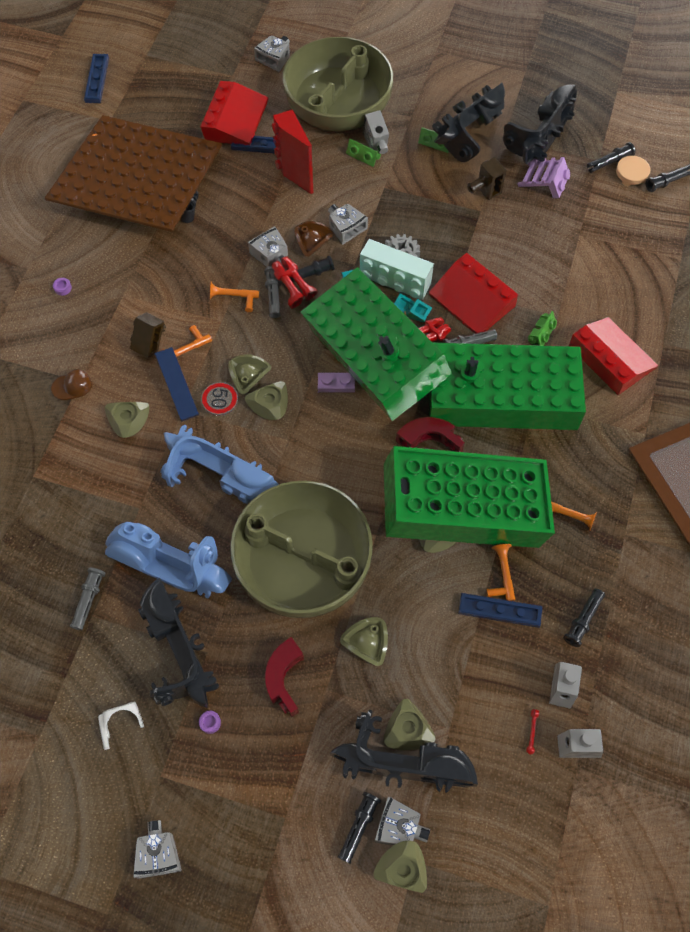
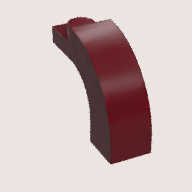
(429, 429)
(279, 663)

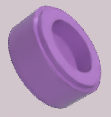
(62, 286)
(209, 722)

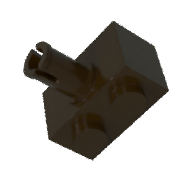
(490, 179)
(146, 334)

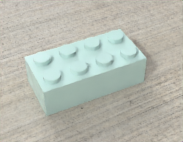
(396, 269)

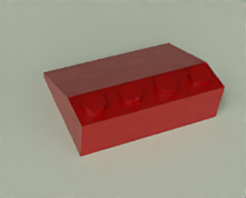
(233, 114)
(293, 150)
(474, 294)
(612, 354)

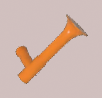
(249, 294)
(201, 340)
(587, 519)
(507, 590)

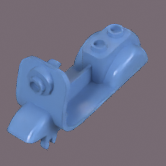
(238, 475)
(144, 550)

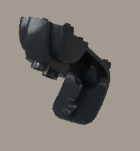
(554, 113)
(453, 132)
(165, 623)
(433, 765)

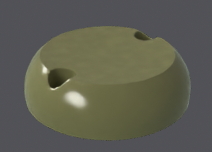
(337, 82)
(301, 549)

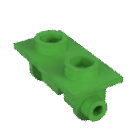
(427, 138)
(362, 152)
(546, 324)

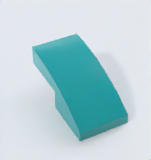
(414, 310)

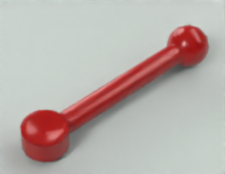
(534, 714)

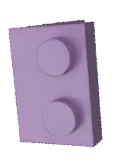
(554, 176)

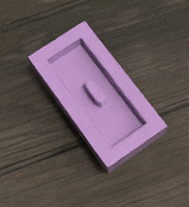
(336, 382)

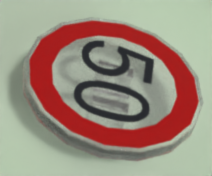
(219, 398)

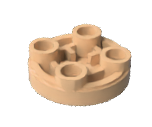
(633, 170)

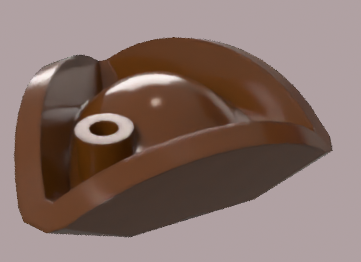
(312, 236)

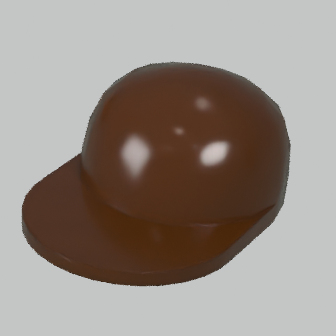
(71, 386)

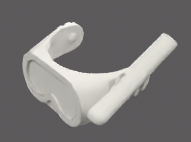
(104, 718)

